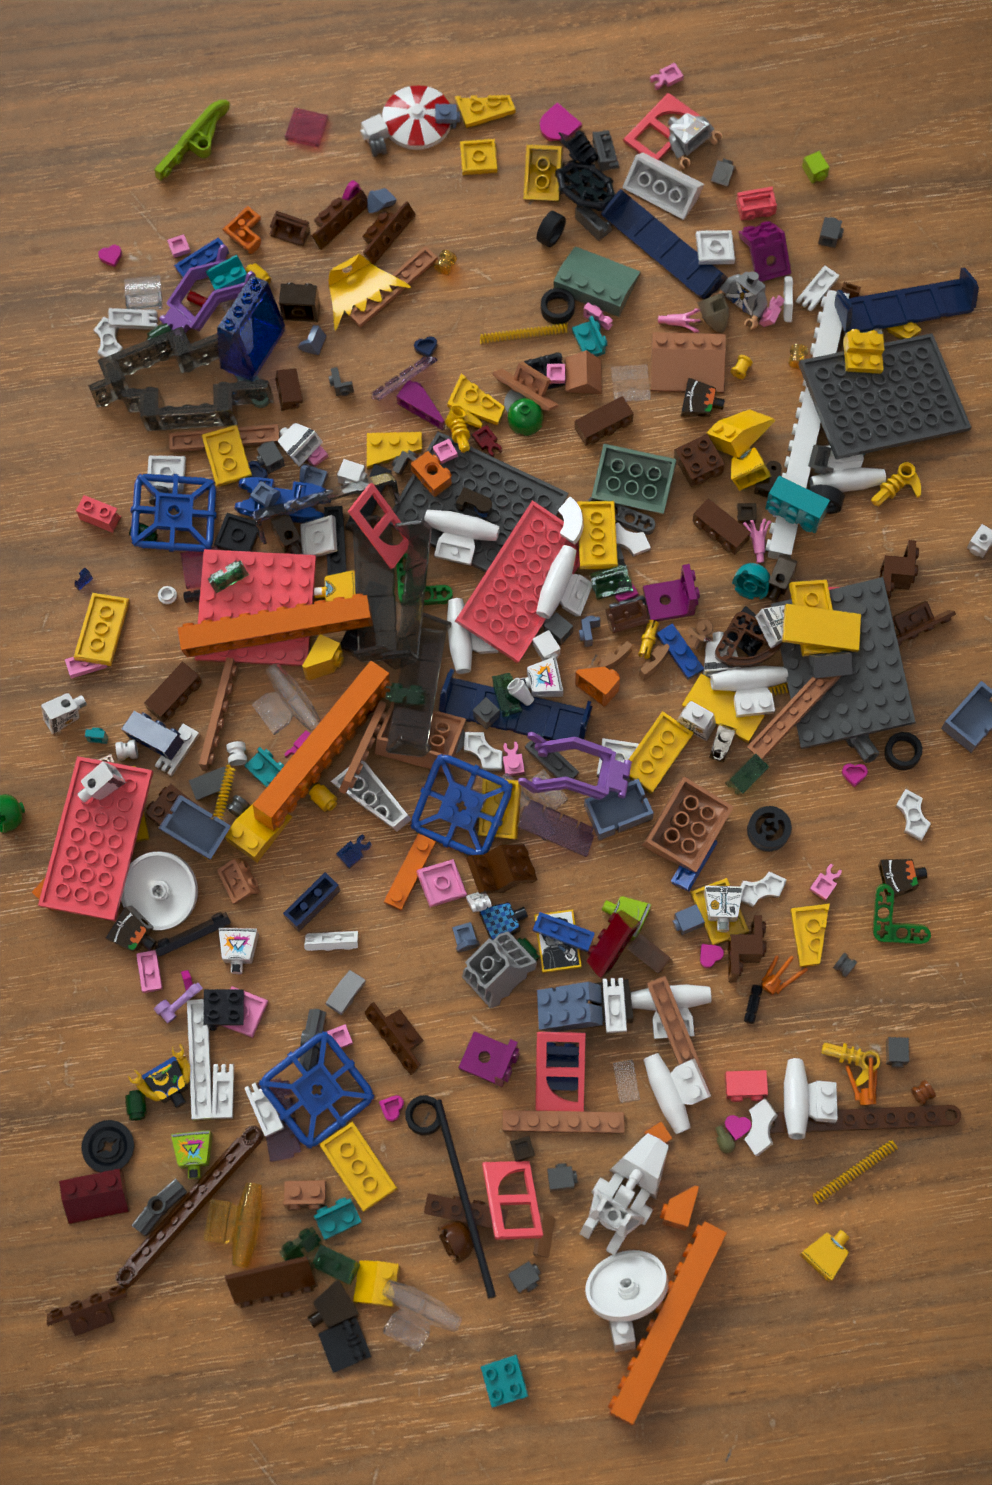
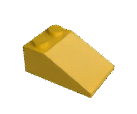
(540, 172)
(738, 432)
(251, 835)

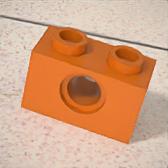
(434, 483)

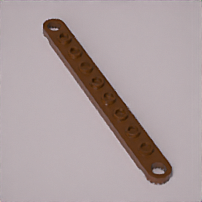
(878, 1119)
(189, 1206)

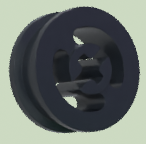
(778, 817)

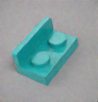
(227, 273)
(590, 338)
(263, 766)
(337, 1218)

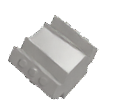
(498, 968)

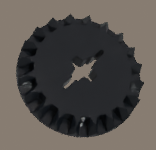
(95, 1141)

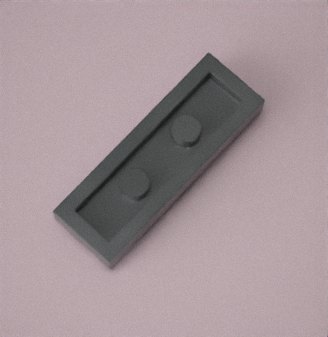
(554, 762)

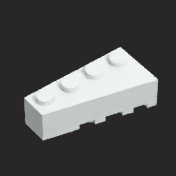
(375, 797)

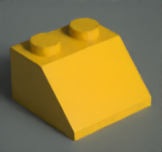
(323, 658)
(371, 1281)

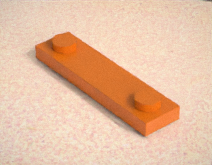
(407, 874)

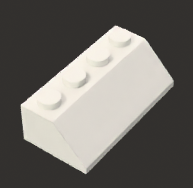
(662, 185)

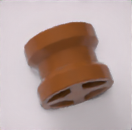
(923, 1092)

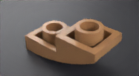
(658, 657)
(611, 660)

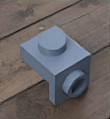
(447, 114)
(586, 625)

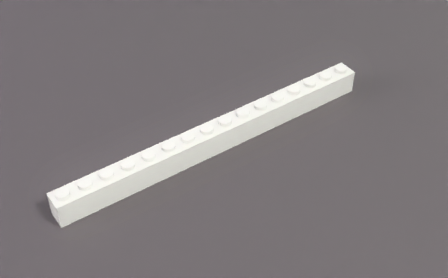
(807, 428)

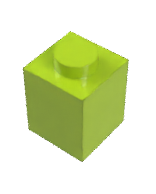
(815, 167)

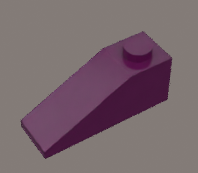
(416, 400)

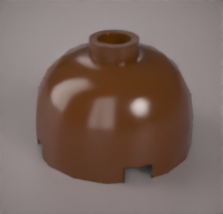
(456, 1240)

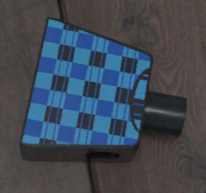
(501, 919)

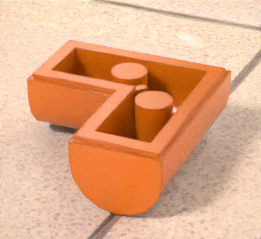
(240, 230)

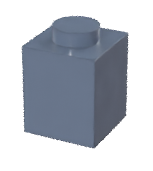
(688, 920)

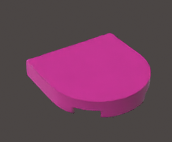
(558, 120)

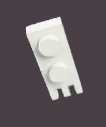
(818, 288)
(132, 318)
(189, 737)
(478, 901)
(331, 940)
(614, 1006)
(223, 1092)
(264, 1111)

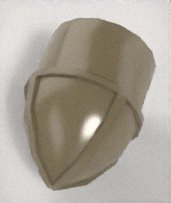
(715, 312)

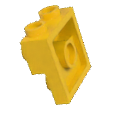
(863, 351)

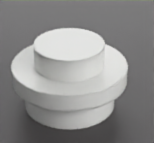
(167, 595)

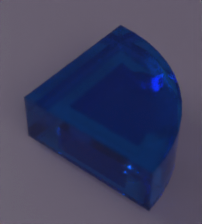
(85, 577)

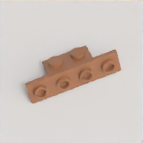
(528, 383)

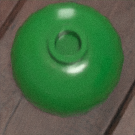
(525, 417)
(10, 813)

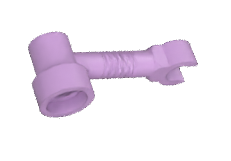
(167, 1010)

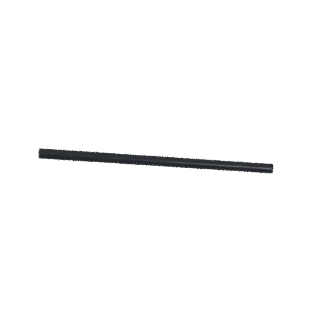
(465, 1199)

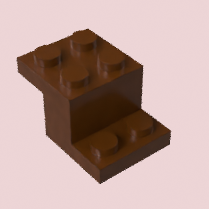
(900, 571)
(501, 869)
(746, 948)

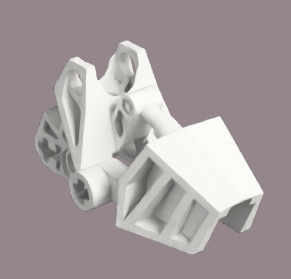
(640, 1165)

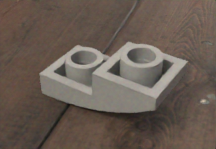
(345, 992)

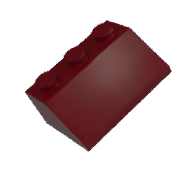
(612, 942)
(94, 1196)

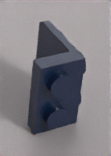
(562, 1057)

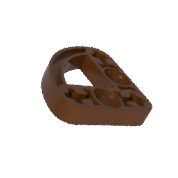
(740, 630)

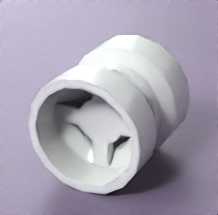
(126, 750)
(236, 753)

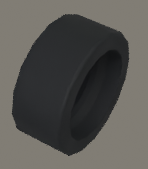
(551, 228)
(557, 293)
(833, 494)
(910, 738)
(424, 1099)

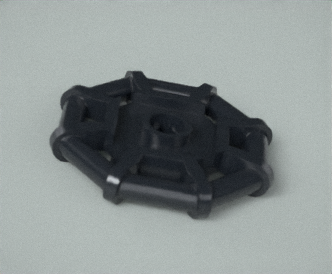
(593, 187)

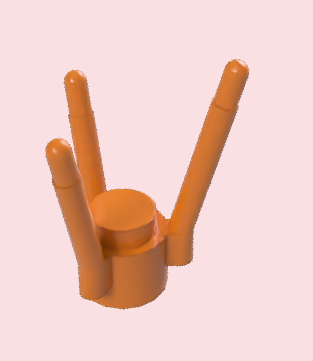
(772, 983)
(867, 1095)

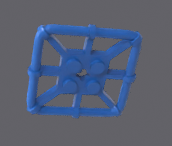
(166, 521)
(456, 794)
(304, 1085)

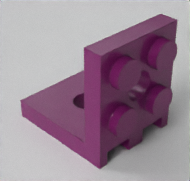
(765, 242)
(682, 597)
(499, 1066)

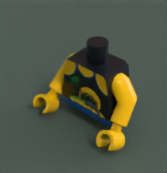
(166, 1080)

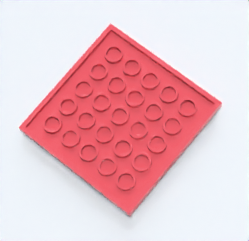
(272, 583)

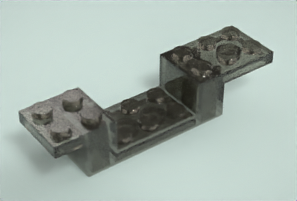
(146, 354)
(221, 413)

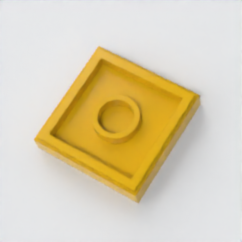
(478, 157)

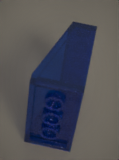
(249, 330)

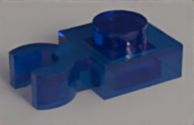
(351, 853)

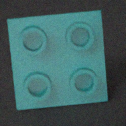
(504, 1381)

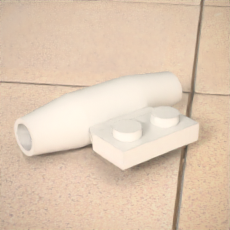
(849, 474)
(459, 534)
(563, 586)
(463, 641)
(751, 687)
(685, 997)
(676, 1089)
(804, 1100)

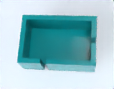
(797, 504)

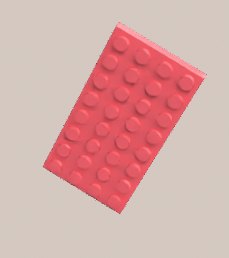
(508, 595)
(95, 844)

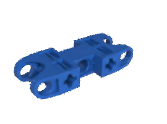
(305, 515)

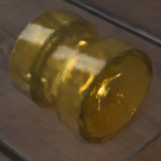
(445, 261)
(798, 352)

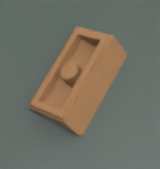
(543, 1244)

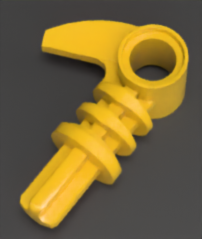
(456, 421)
(897, 482)
(852, 1055)

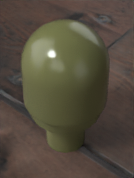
(724, 1140)

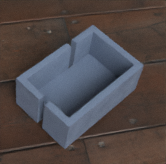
(971, 718)
(619, 813)
(194, 827)
(569, 1008)

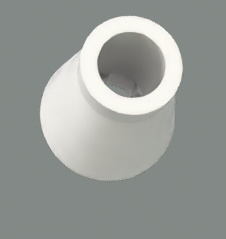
(520, 691)

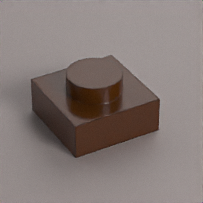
(852, 290)

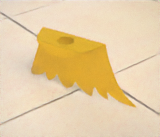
(358, 285)

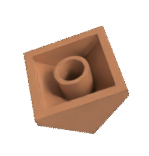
(583, 373)

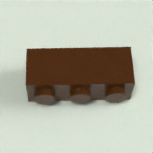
(604, 421)
(721, 526)
(173, 692)

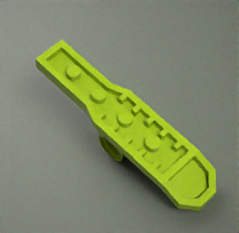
(198, 134)

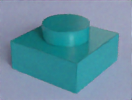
(96, 735)

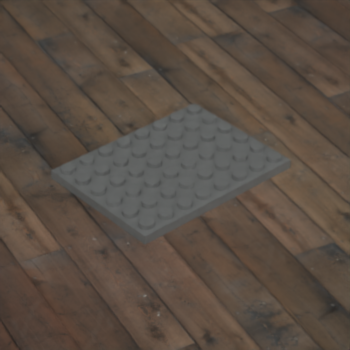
(885, 410)
(502, 483)
(875, 693)

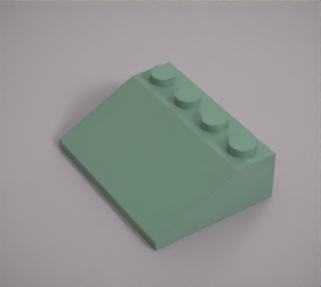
(596, 280)
(634, 478)

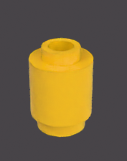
(259, 272)
(323, 797)

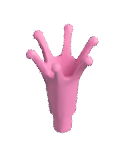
(680, 320)
(758, 538)

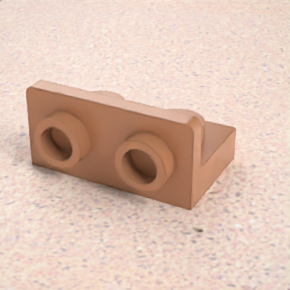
(238, 880)
(304, 1193)

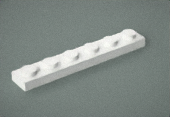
(199, 1062)

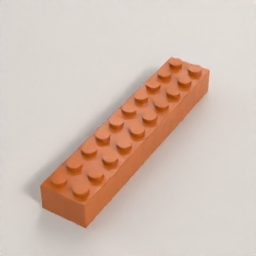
(275, 625)
(321, 746)
(667, 1323)

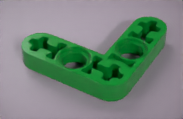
(438, 588)
(892, 928)

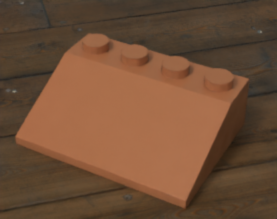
(687, 356)
(443, 738)
(687, 825)

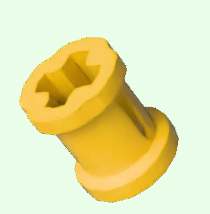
(741, 367)

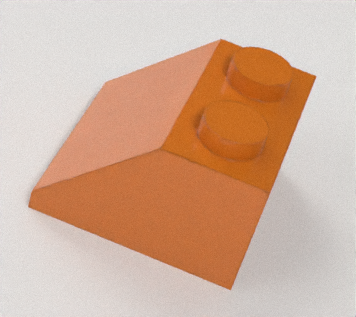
(598, 683)
(679, 1209)

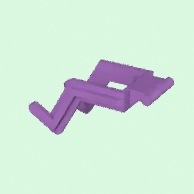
(180, 316)
(610, 774)

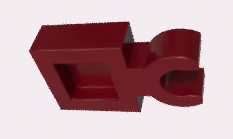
(486, 439)

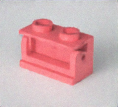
(756, 203)
(98, 513)
(746, 1085)

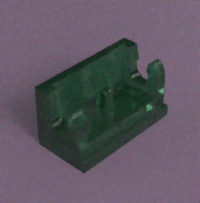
(611, 581)
(507, 703)
(747, 774)
(335, 1264)

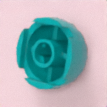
(752, 581)

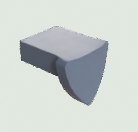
(380, 199)
(314, 341)
(313, 475)
(265, 494)
(465, 937)

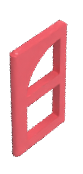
(667, 105)
(389, 553)
(545, 1098)
(494, 1173)

